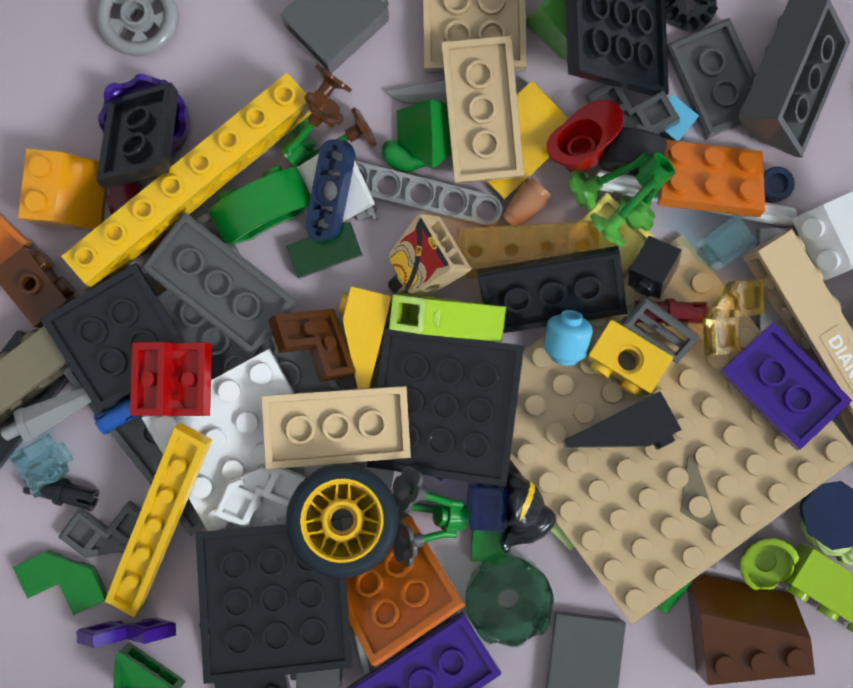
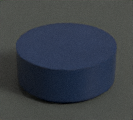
(778, 184)

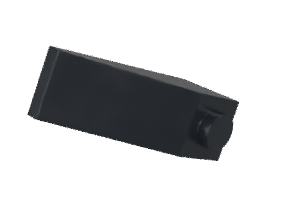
(637, 426)

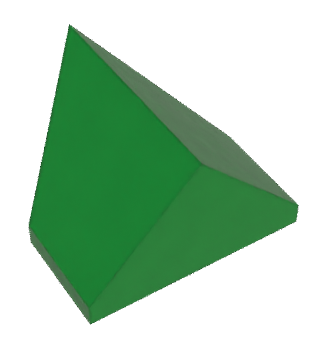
(425, 131)
(139, 670)

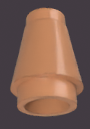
(526, 202)

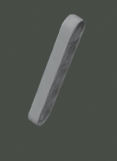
(438, 192)

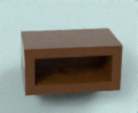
(34, 285)

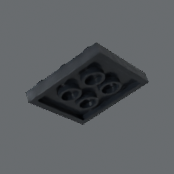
(99, 331)

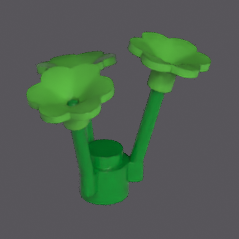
(652, 175)

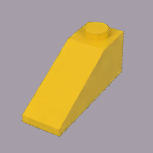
(364, 326)

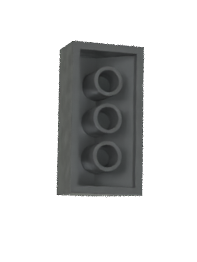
(795, 76)

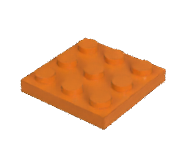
(400, 603)

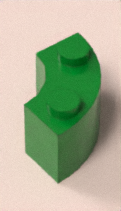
(260, 205)

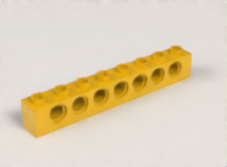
(189, 182)

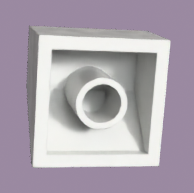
(829, 235)

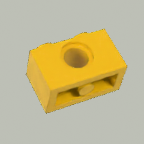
(649, 359)

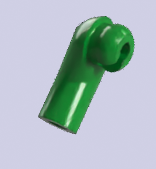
(400, 158)

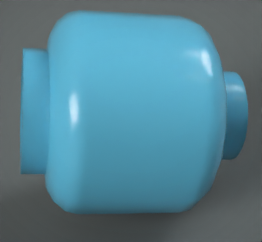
(568, 338)

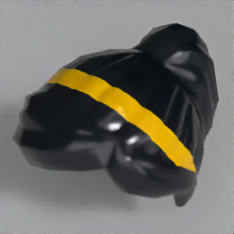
(526, 513)

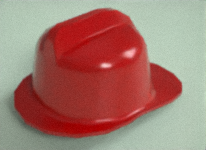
(585, 135)

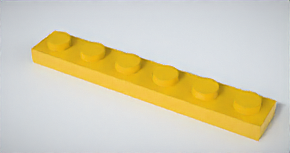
(158, 519)

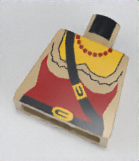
(426, 258)

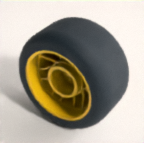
(337, 551)

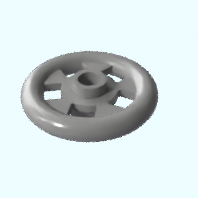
(140, 44)

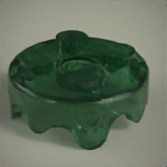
(509, 624)

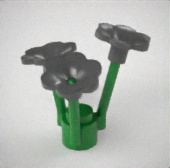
(449, 516)

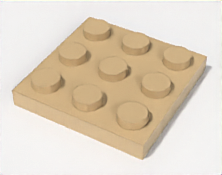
(473, 20)

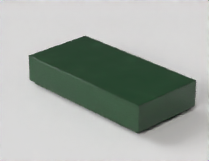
(314, 256)

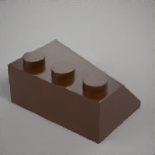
(746, 632)

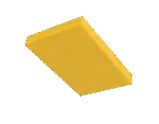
(537, 121)

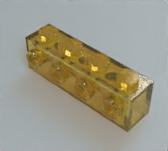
(519, 243)

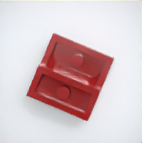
(170, 379)

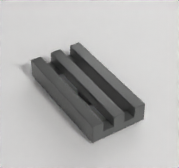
(638, 312)

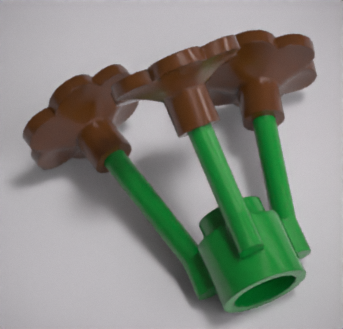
(300, 144)

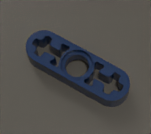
(342, 182)

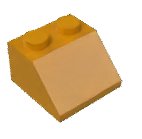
(61, 191)

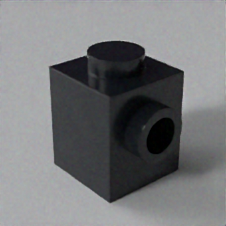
(654, 267)

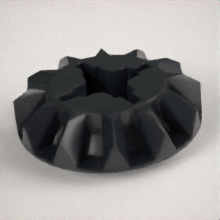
(698, 17)

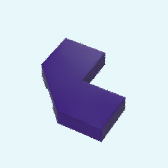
(109, 632)

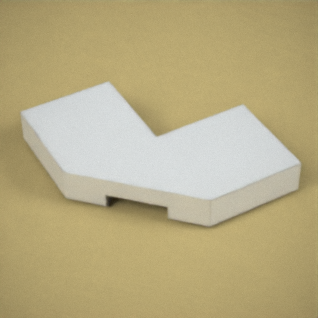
(245, 491)

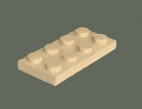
(482, 109)
(335, 427)

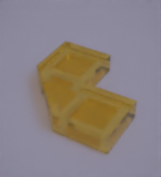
(722, 319)

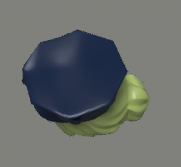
(829, 520)

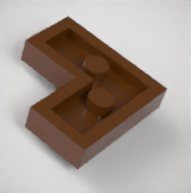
(318, 333)

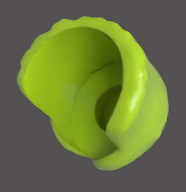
(767, 563)

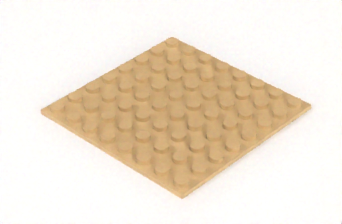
(627, 501)

